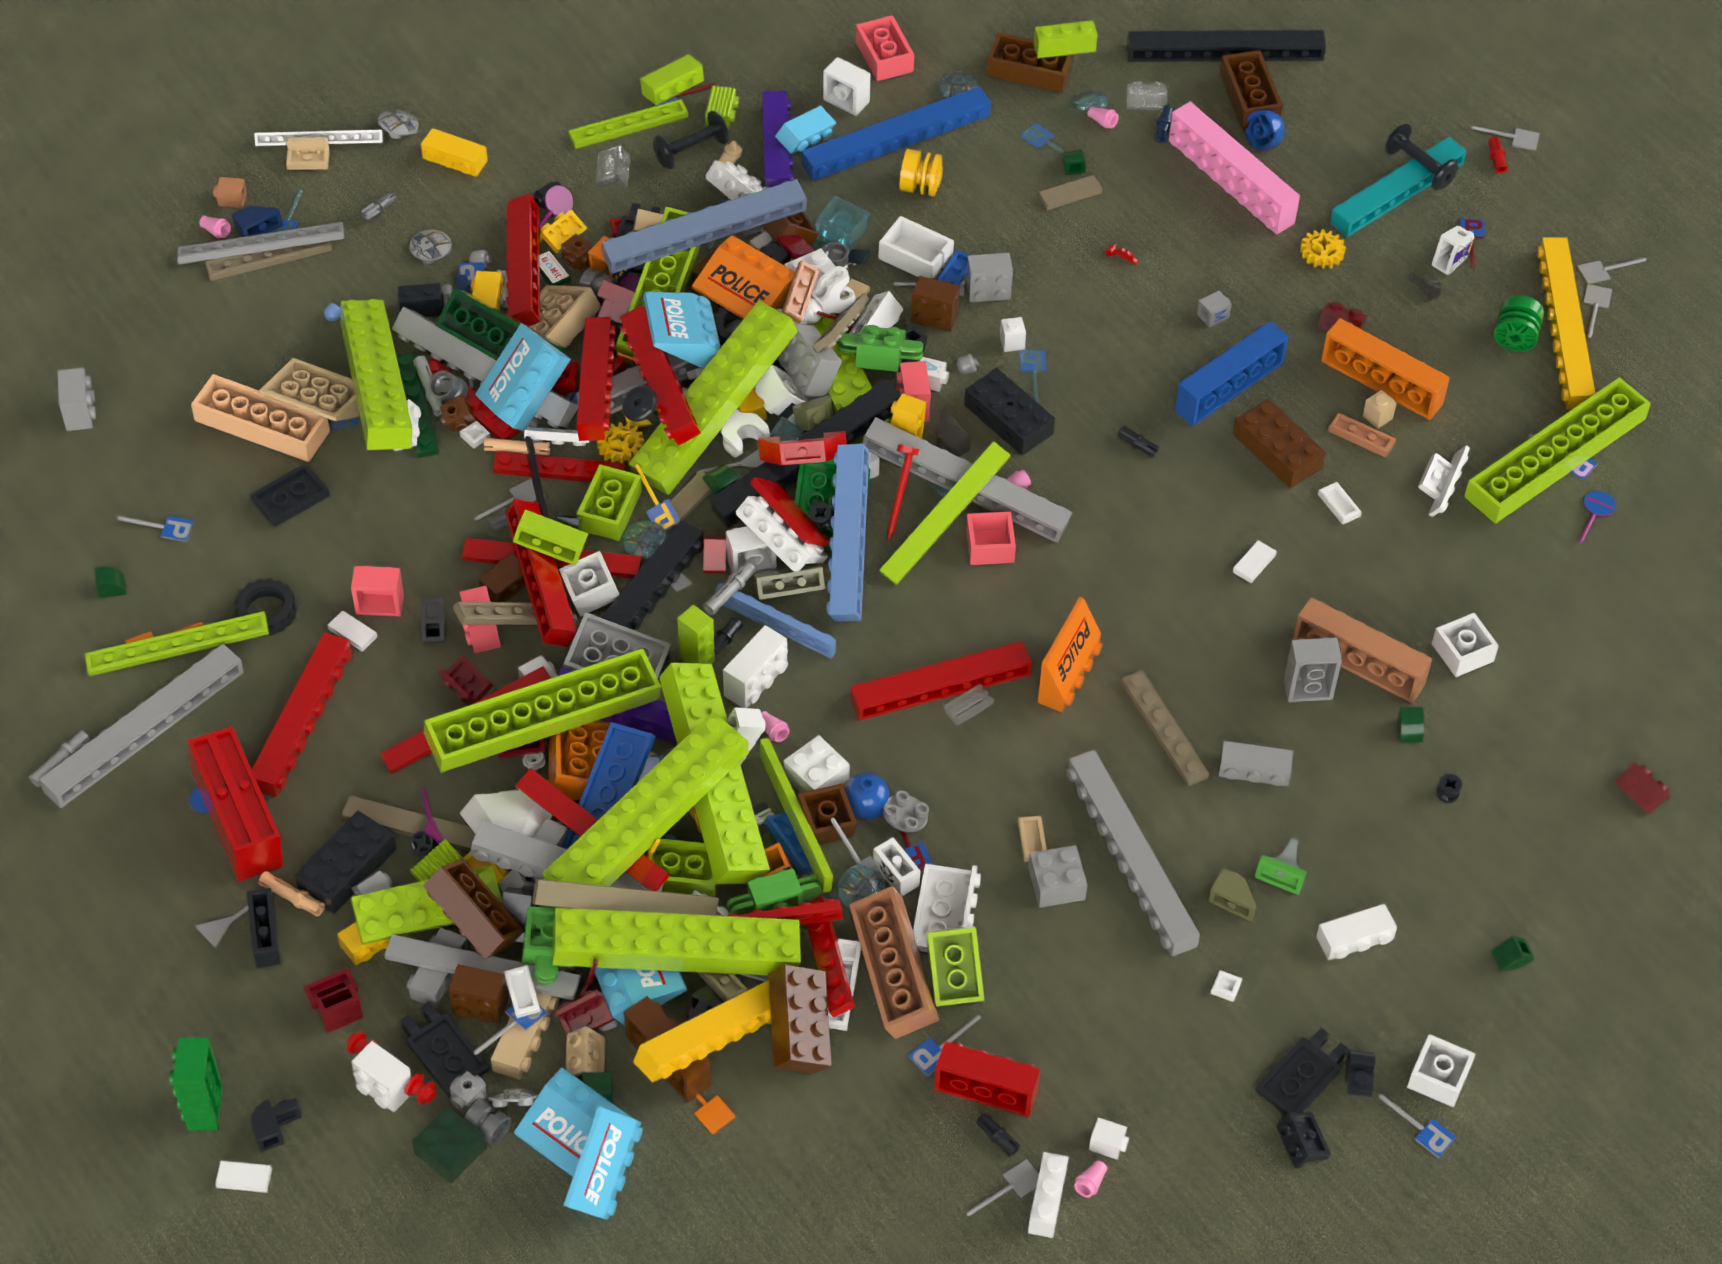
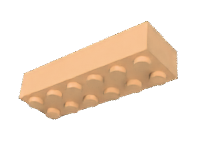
(259, 418)

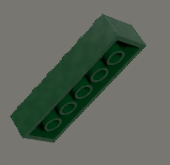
(480, 324)

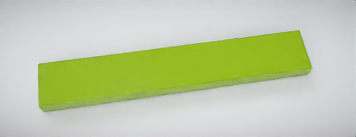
(628, 124)

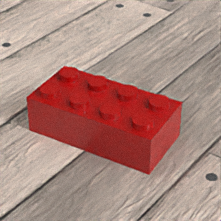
(987, 1078)

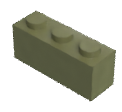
(787, 582)

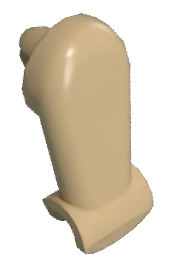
(731, 153)

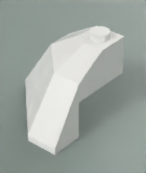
(506, 809)

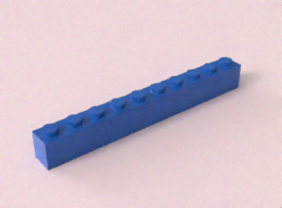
(895, 133)

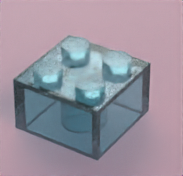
(842, 223)

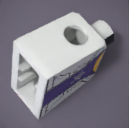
(1456, 243)

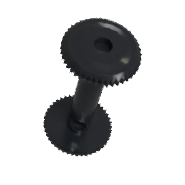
(716, 127)
(1400, 140)
(640, 405)

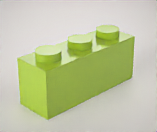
(1065, 39)
(672, 79)
(550, 537)
(696, 637)

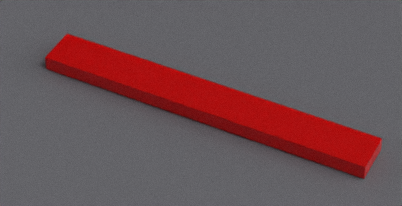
(493, 551)
(417, 745)
(580, 820)

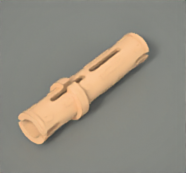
(515, 446)
(298, 897)

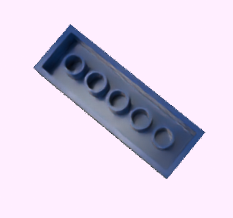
(1231, 373)

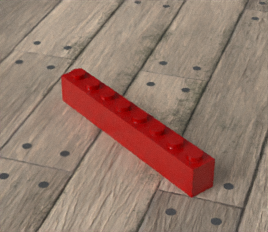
(523, 260)
(660, 377)
(596, 379)
(543, 584)
(940, 680)
(301, 713)

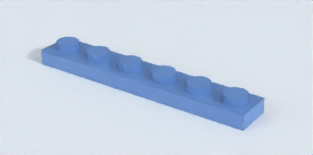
(781, 623)

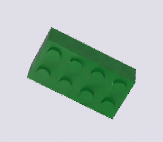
(196, 1083)

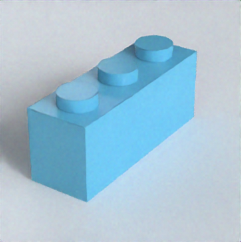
(806, 130)

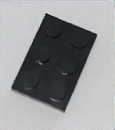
(289, 495)

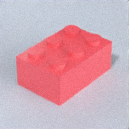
(884, 48)

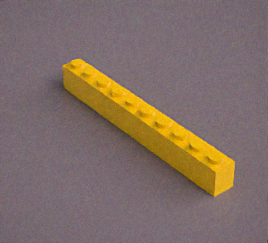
(1566, 321)

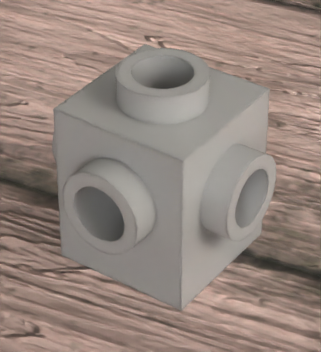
(467, 1090)

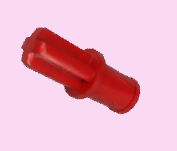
(1497, 155)

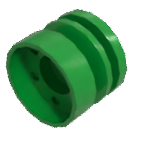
(1519, 323)

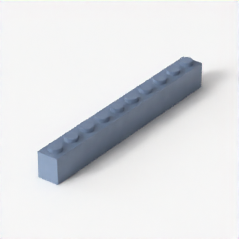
(703, 226)

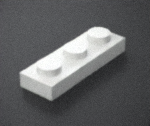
(556, 436)

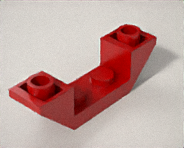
(800, 451)

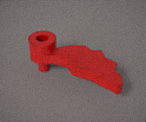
(1124, 254)

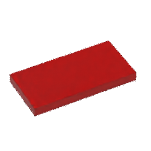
(790, 512)

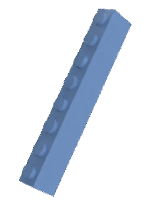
(848, 533)

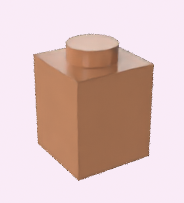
(230, 192)

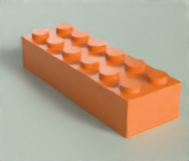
(1385, 368)

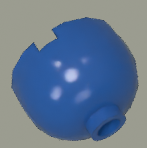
(1265, 129)
(867, 795)

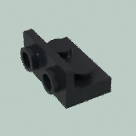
(1303, 1138)

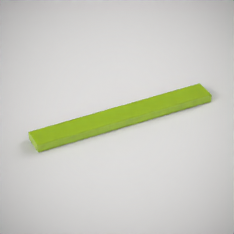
(944, 513)
(176, 643)
(796, 815)

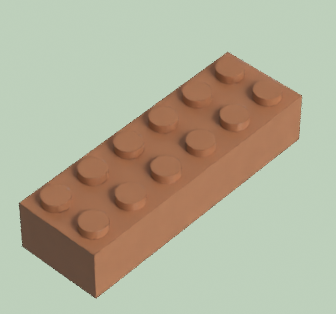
(1366, 650)
(894, 962)

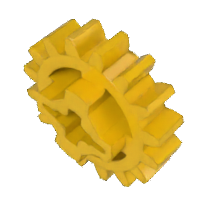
(1322, 249)
(621, 443)

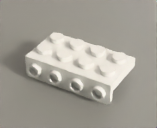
(732, 180)
(778, 535)
(945, 900)

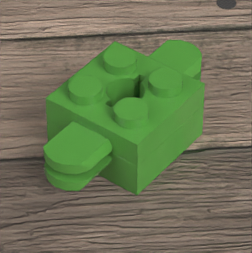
(880, 347)
(775, 891)
(538, 943)

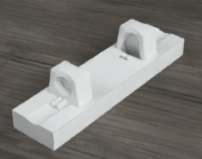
(850, 954)

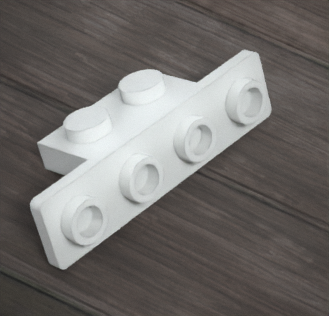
(1440, 478)

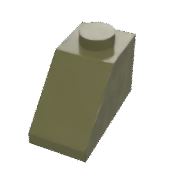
(813, 412)
(1233, 894)

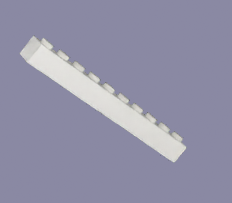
(334, 137)

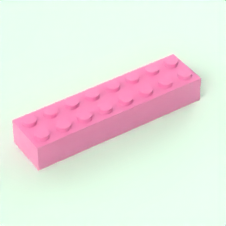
(1234, 168)

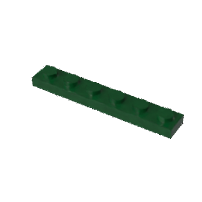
(414, 391)

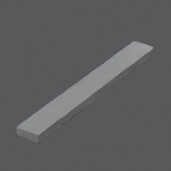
(260, 243)
(446, 959)

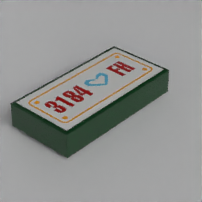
(552, 269)

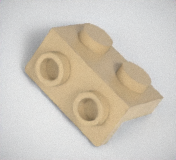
(307, 153)

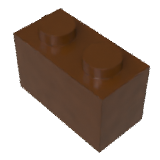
(503, 580)

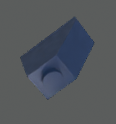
(256, 220)

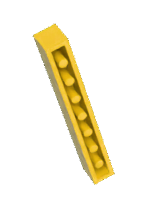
(705, 1033)

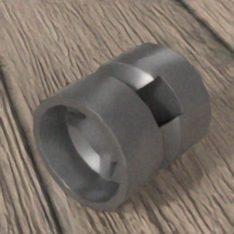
(837, 253)
(594, 279)
(447, 386)
(487, 1121)

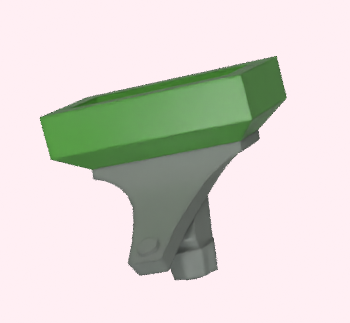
(1282, 870)

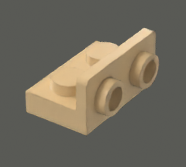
(585, 1051)

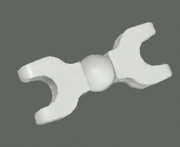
(828, 296)
(740, 427)

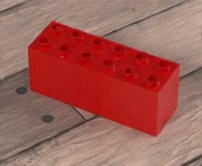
(235, 803)

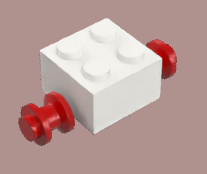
(385, 1076)

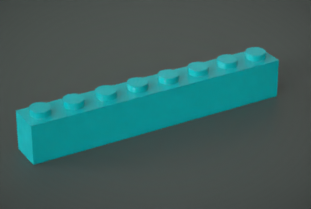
(1392, 189)

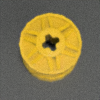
(920, 172)

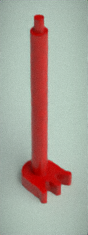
(901, 486)

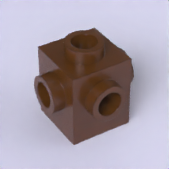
(576, 251)
(457, 413)

